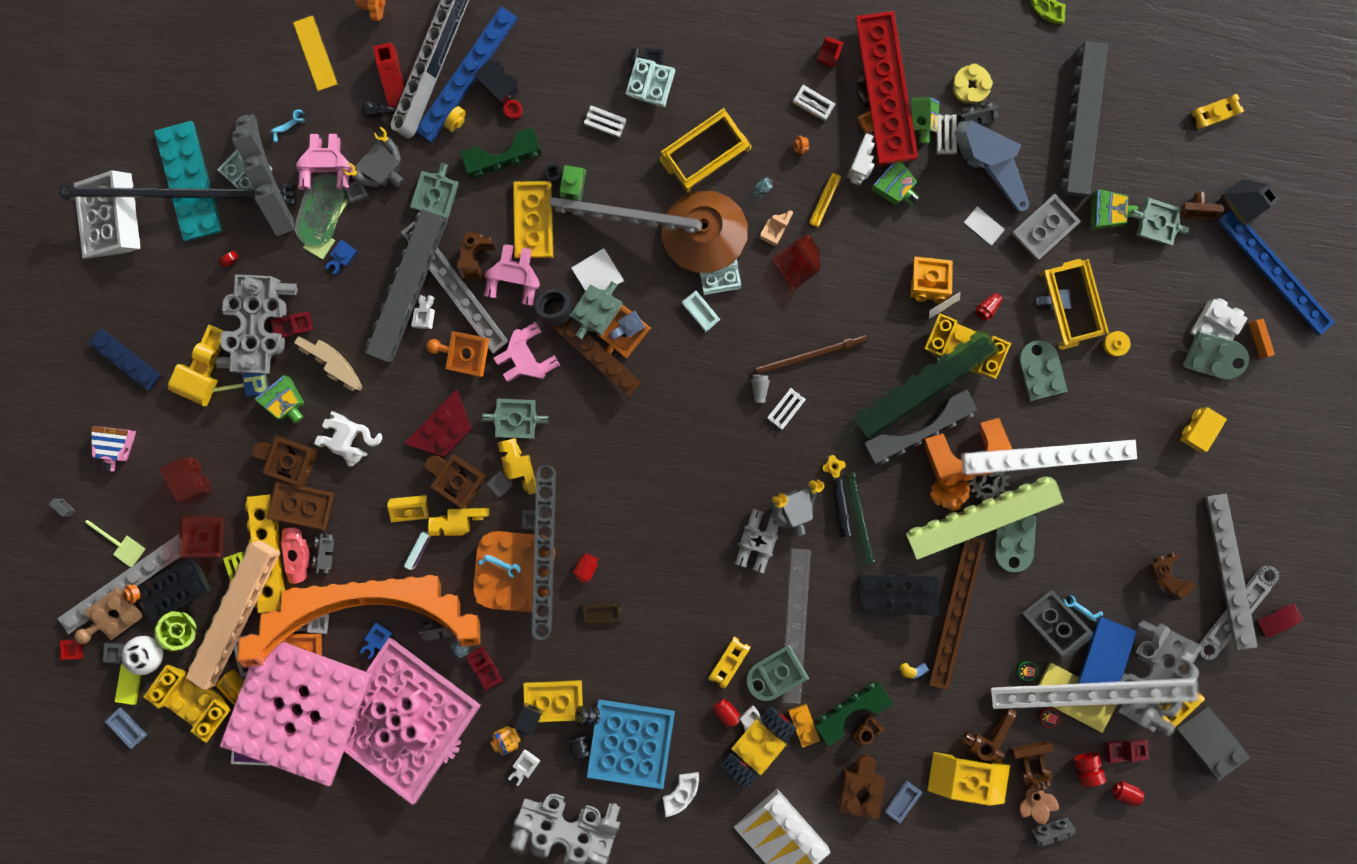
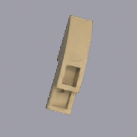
(336, 364)

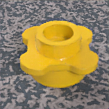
(833, 461)

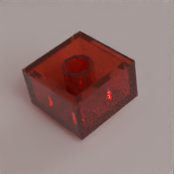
(186, 479)
(201, 536)

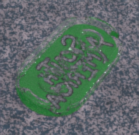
(319, 211)

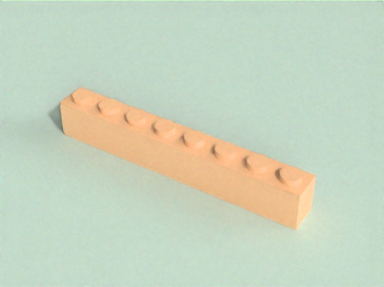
(232, 614)

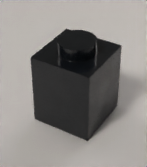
(528, 719)

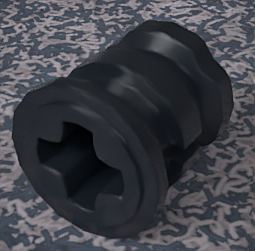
(587, 715)
(579, 746)

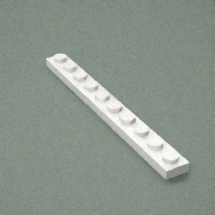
(1048, 456)
(1095, 693)

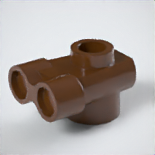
(870, 728)

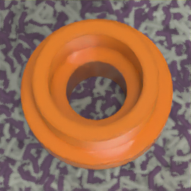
(801, 145)
(131, 593)

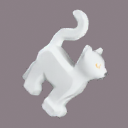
(343, 437)

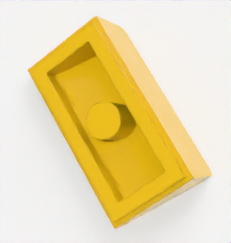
(408, 508)
(231, 685)

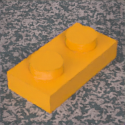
(805, 727)

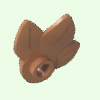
(1039, 807)

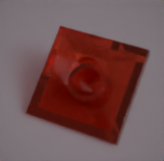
(799, 261)

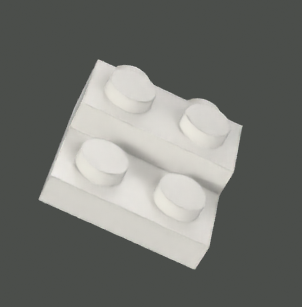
(862, 163)
(1220, 320)

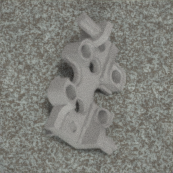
(265, 291)
(1165, 645)
(599, 832)

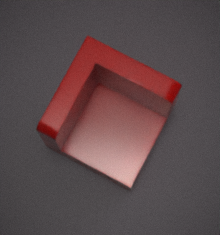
(830, 51)

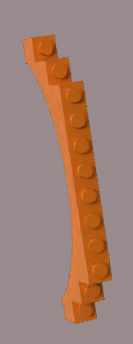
(310, 603)

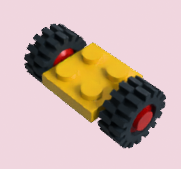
(758, 747)

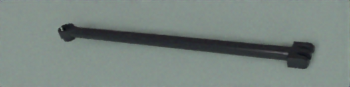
(169, 193)

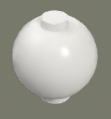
(142, 655)

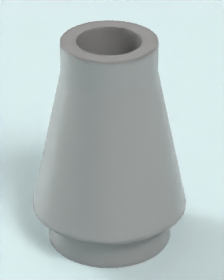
(760, 387)

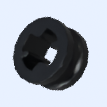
(559, 172)

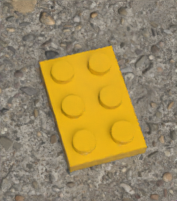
(556, 698)

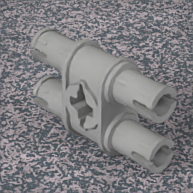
(747, 545)

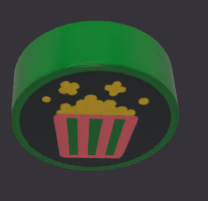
(1027, 670)

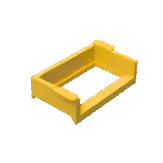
(671, 167)
(1067, 341)

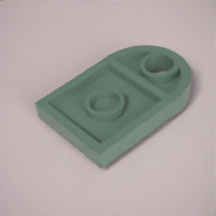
(1215, 356)
(1043, 372)
(1017, 541)
(777, 673)

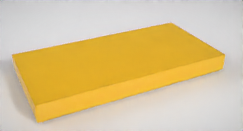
(533, 218)

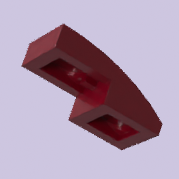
(292, 325)
(1280, 620)
(484, 668)
(1127, 750)

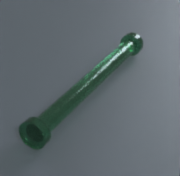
(860, 518)

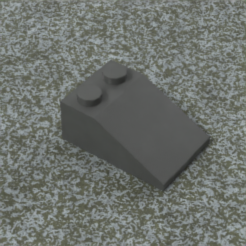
(1057, 625)
(1212, 744)

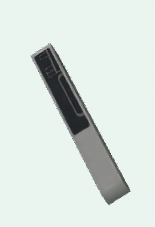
(427, 66)

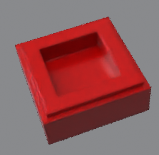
(70, 650)

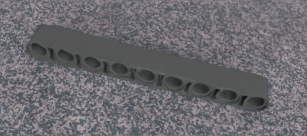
(548, 561)

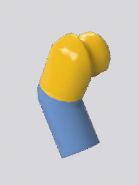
(911, 672)

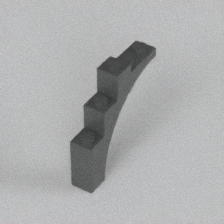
(267, 195)

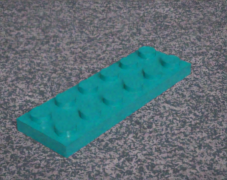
(187, 169)

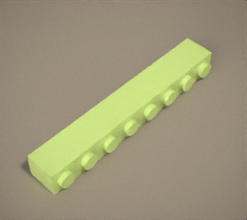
(984, 517)

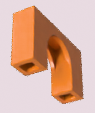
(948, 467)

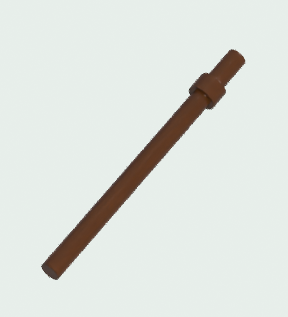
(847, 344)

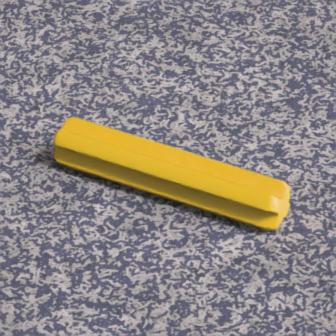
(825, 200)

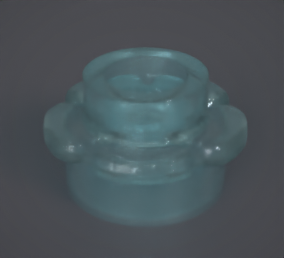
(764, 185)
(460, 651)

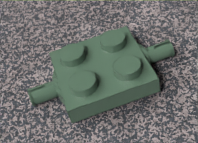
(435, 192)
(1159, 222)
(596, 310)
(515, 418)

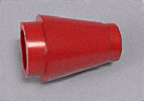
(989, 306)

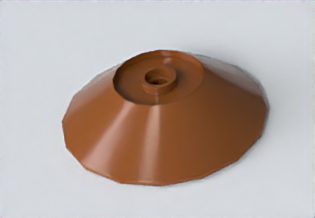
(714, 246)

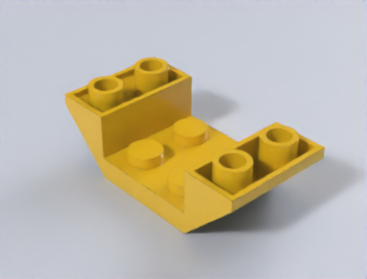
(948, 334)
(197, 706)
(968, 779)

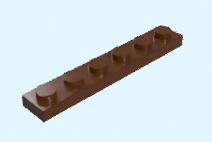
(599, 357)

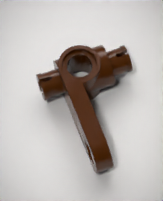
(995, 740)

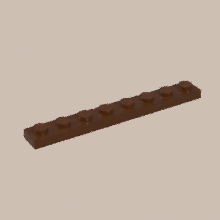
(956, 613)

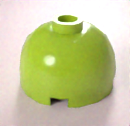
(175, 631)

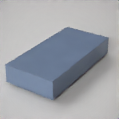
(125, 728)
(902, 801)

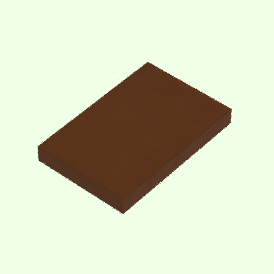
(300, 505)

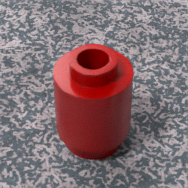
(585, 567)
(726, 713)
(1128, 793)

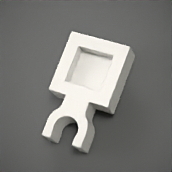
(424, 315)
(524, 766)

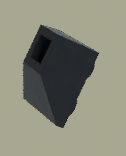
(1249, 199)

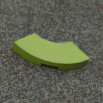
(1050, 10)

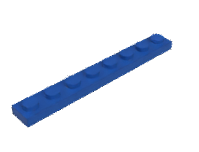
(464, 75)
(1276, 273)

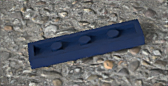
(125, 359)

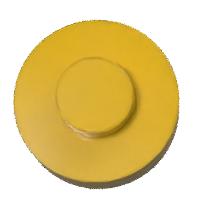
(455, 119)
(1116, 343)

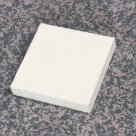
(597, 271)

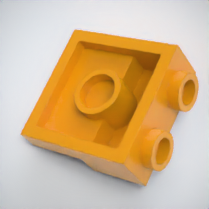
(931, 279)

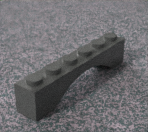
(954, 409)

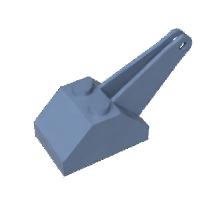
(996, 155)

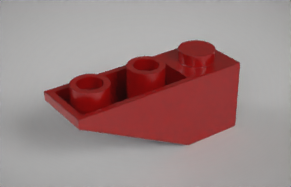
(389, 72)

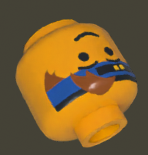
(505, 740)

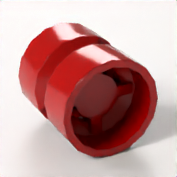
(1090, 772)

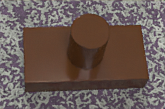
(1200, 209)

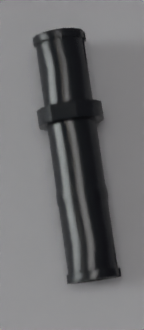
(842, 508)

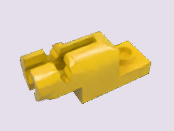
(517, 466)
(457, 521)

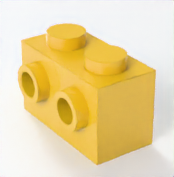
(1202, 429)

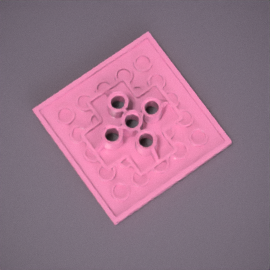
(436, 713)
(262, 726)

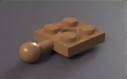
(102, 620)

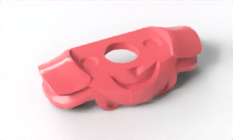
(292, 540)

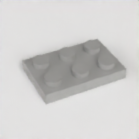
(1046, 227)

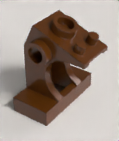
(467, 266)
(1175, 588)
(1036, 779)

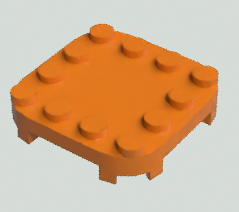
(493, 584)

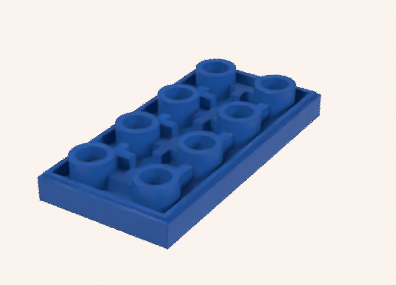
(1107, 653)

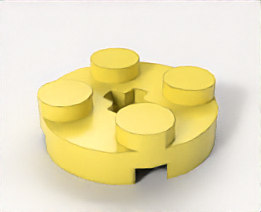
(972, 95)

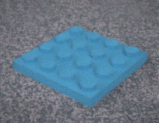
(631, 744)

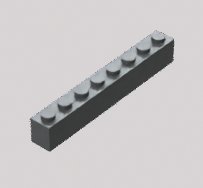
(1084, 119)
(406, 285)

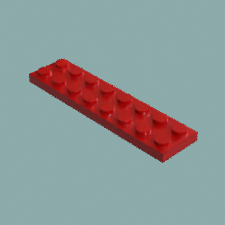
(886, 88)

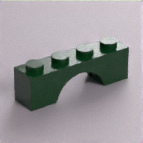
(523, 147)
(832, 725)

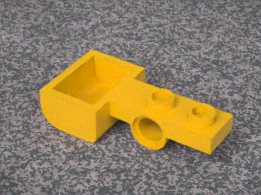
(195, 381)

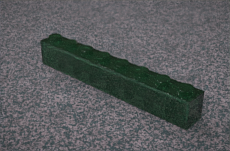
(927, 384)

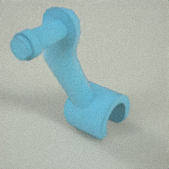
(286, 126)
(495, 561)
(1084, 611)

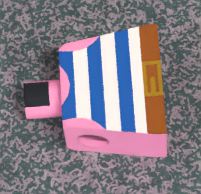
(111, 445)

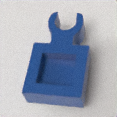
(343, 255)
(377, 638)

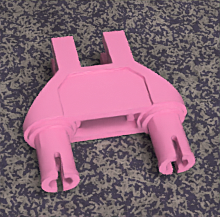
(323, 160)
(513, 272)
(522, 356)

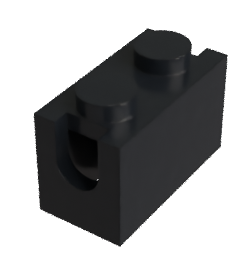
(496, 81)

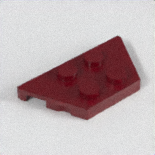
(443, 428)

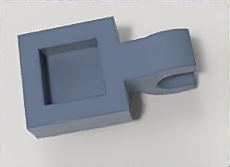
(1064, 295)
(629, 324)

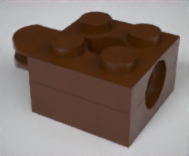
(286, 460)
(455, 479)
(862, 789)

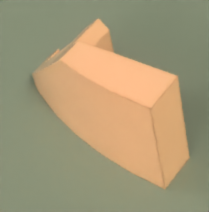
(775, 227)

